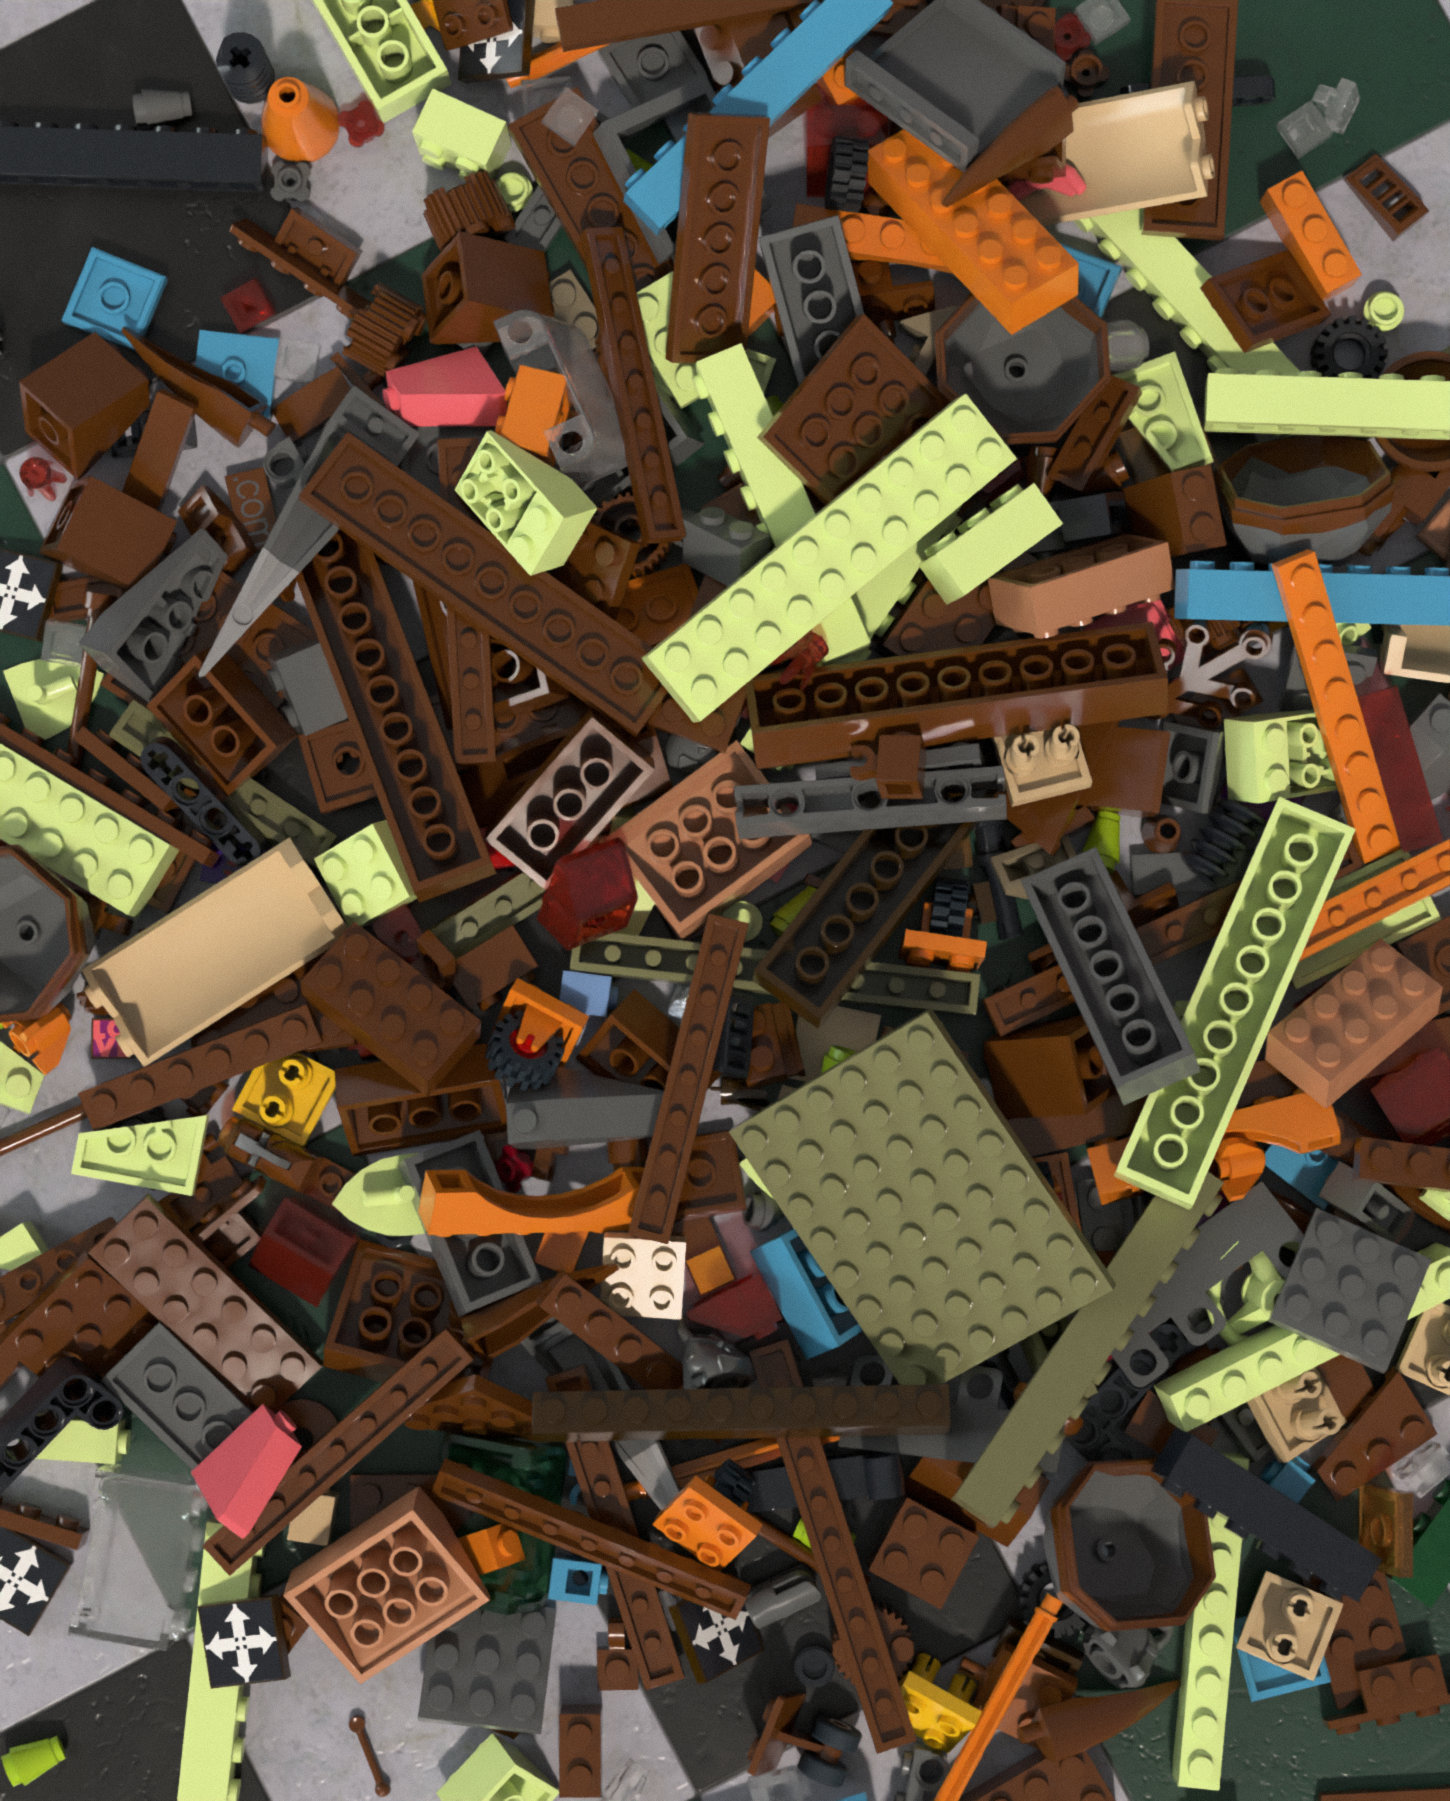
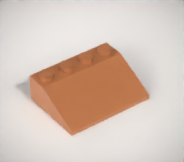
(689, 845)
(387, 1586)

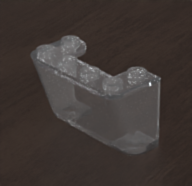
(555, 344)

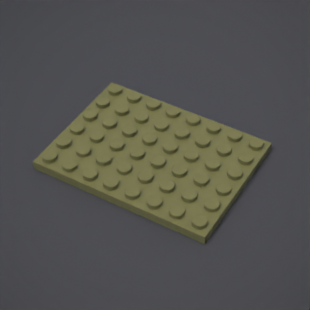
(922, 1205)

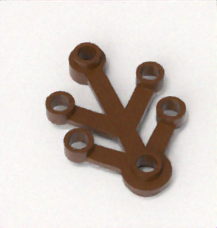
(1199, 677)

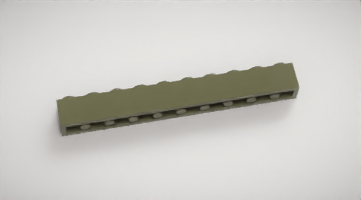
(877, 986)
(1081, 1357)

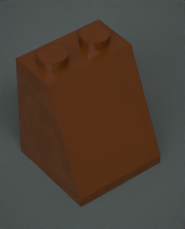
(479, 283)
(83, 402)
(1178, 510)
(108, 534)
(1129, 774)
(1047, 1070)

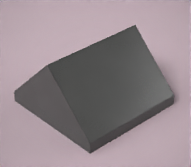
(1192, 766)

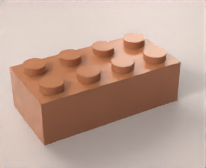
(1081, 584)
(1353, 1023)

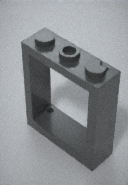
(695, 94)

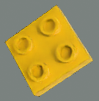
(287, 1096)
(936, 1714)

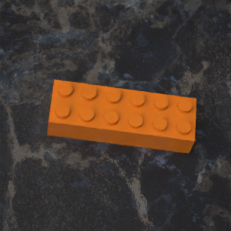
(982, 238)

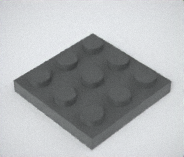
(1349, 1290)
(490, 1671)

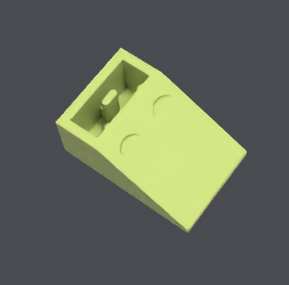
(525, 503)
(1276, 757)

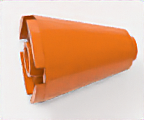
(299, 121)

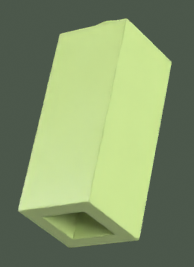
(87, 1444)

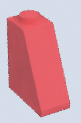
(446, 391)
(248, 1468)

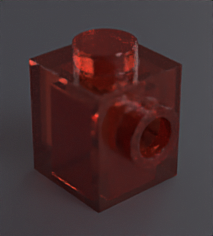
(399, 932)

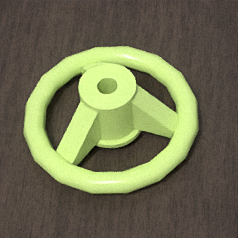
(1258, 1294)

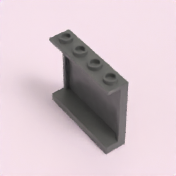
(955, 77)

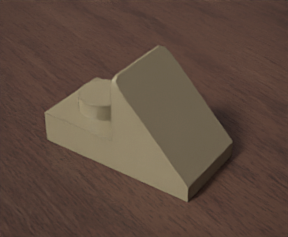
(923, 329)
(1026, 861)

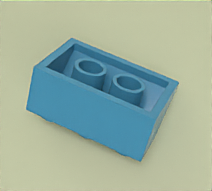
(804, 1294)

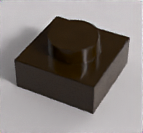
(982, 903)

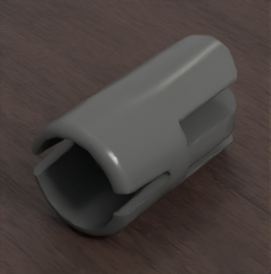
(782, 1596)

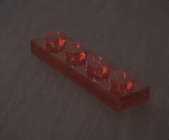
(1400, 768)

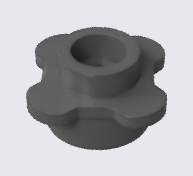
(296, 192)

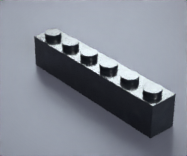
(1266, 1515)

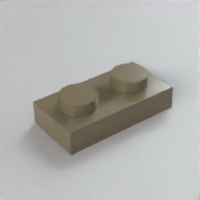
(574, 305)

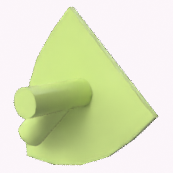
(46, 694)
(380, 1199)

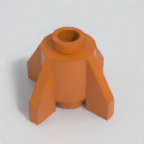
(42, 1036)
(1238, 1165)

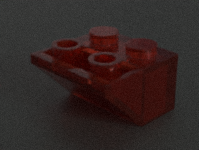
(589, 894)
(1418, 1099)
(303, 1250)

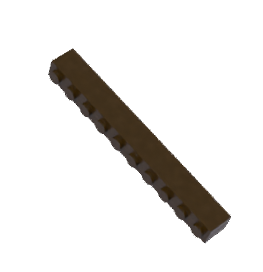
(741, 1413)

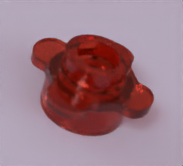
(1079, 38)
(365, 134)

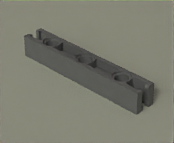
(836, 806)

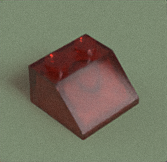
(841, 120)
(739, 1308)

